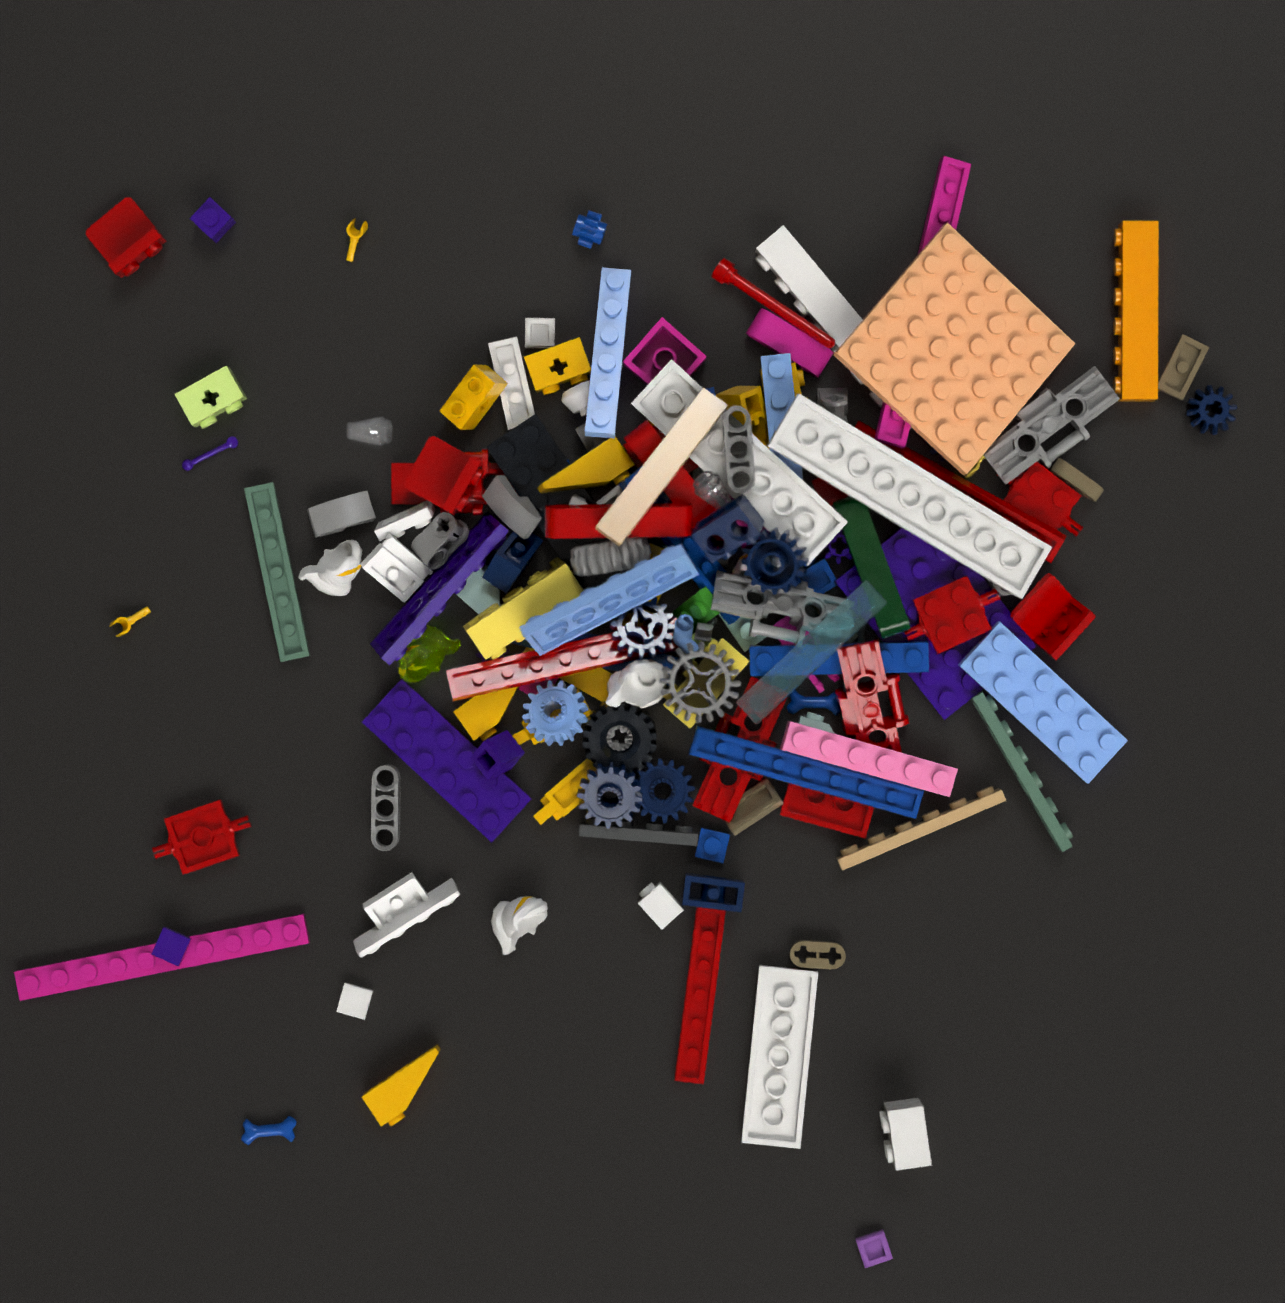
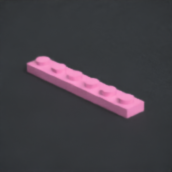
(868, 758)

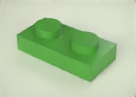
(698, 607)

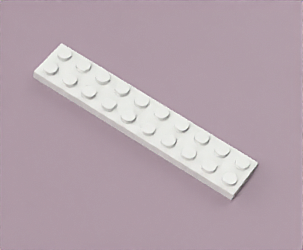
(909, 496)

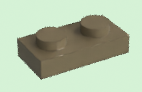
(1182, 367)

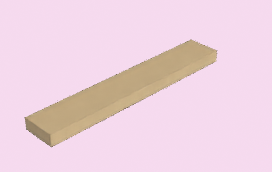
(661, 467)

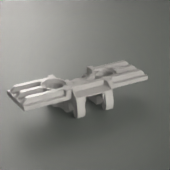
(1044, 418)
(731, 598)

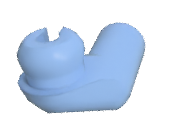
(683, 633)

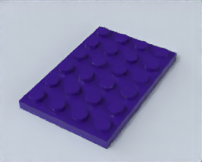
(917, 571)

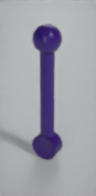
(232, 442)

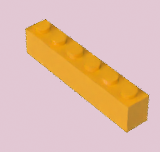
(1136, 311)

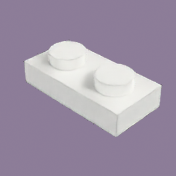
(415, 516)

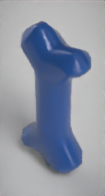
(800, 702)
(254, 1131)

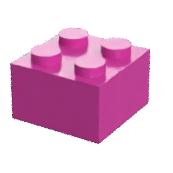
(658, 348)

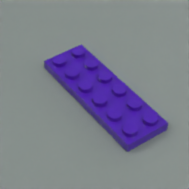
(438, 588)
(443, 760)

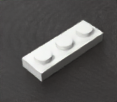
(516, 395)

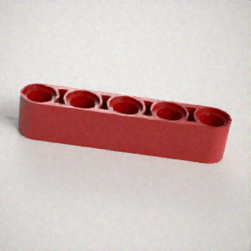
(643, 442)
(581, 521)

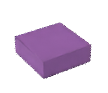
(874, 1248)

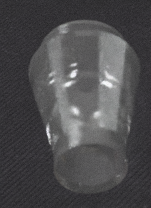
(371, 430)
(711, 489)

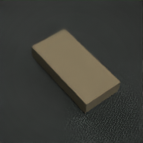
(755, 805)

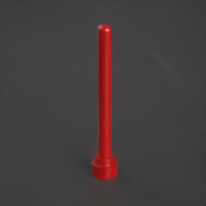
(728, 274)

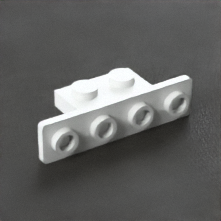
(401, 908)

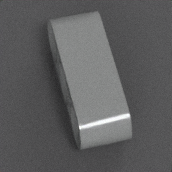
(734, 435)
(378, 820)

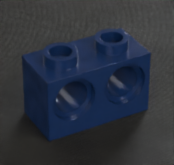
(724, 524)

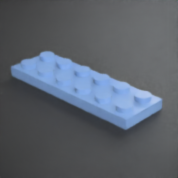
(609, 600)
(1042, 702)

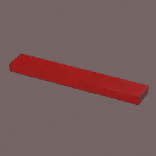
(700, 995)

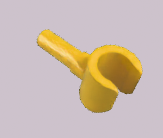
(354, 238)
(127, 622)

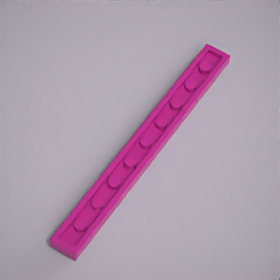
(943, 209)
(139, 962)

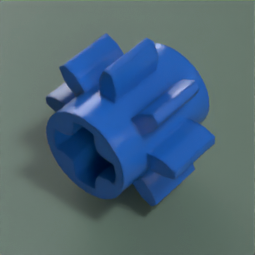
(589, 229)

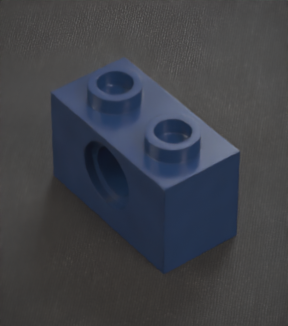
(511, 560)
(713, 892)

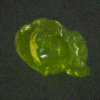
(426, 654)

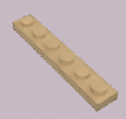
(931, 822)

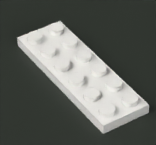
(779, 1056)

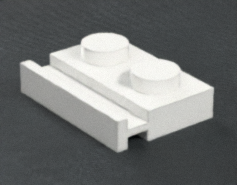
(396, 568)

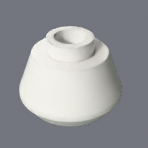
(577, 398)

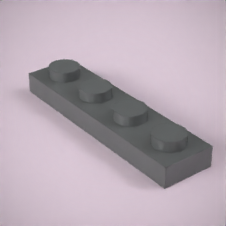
(651, 833)

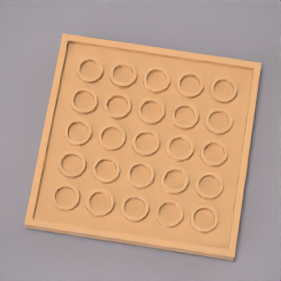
(954, 349)

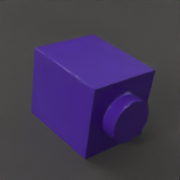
(212, 220)
(497, 755)

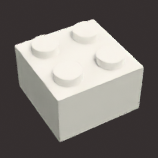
(906, 1133)

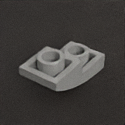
(513, 510)
(341, 513)

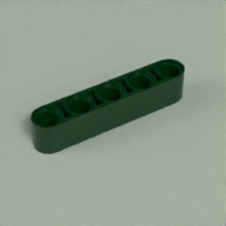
(872, 564)

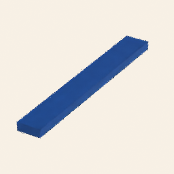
(805, 772)

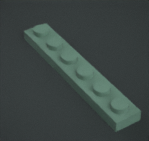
(277, 572)
(1029, 781)

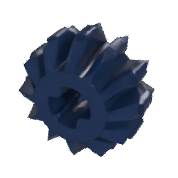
(1206, 399)

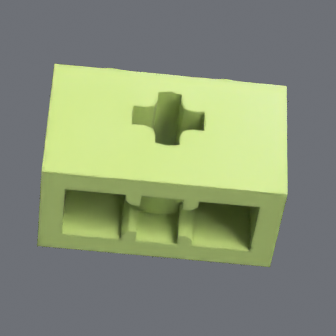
(220, 383)

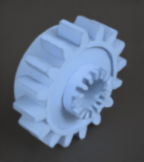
(562, 726)

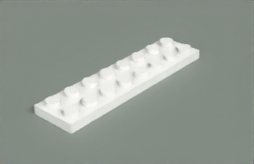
(778, 491)

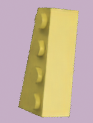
(500, 624)

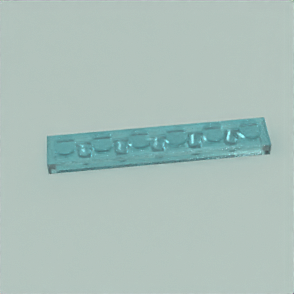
(812, 652)

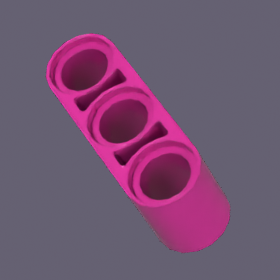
(784, 338)

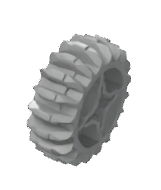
(609, 557)
(711, 699)

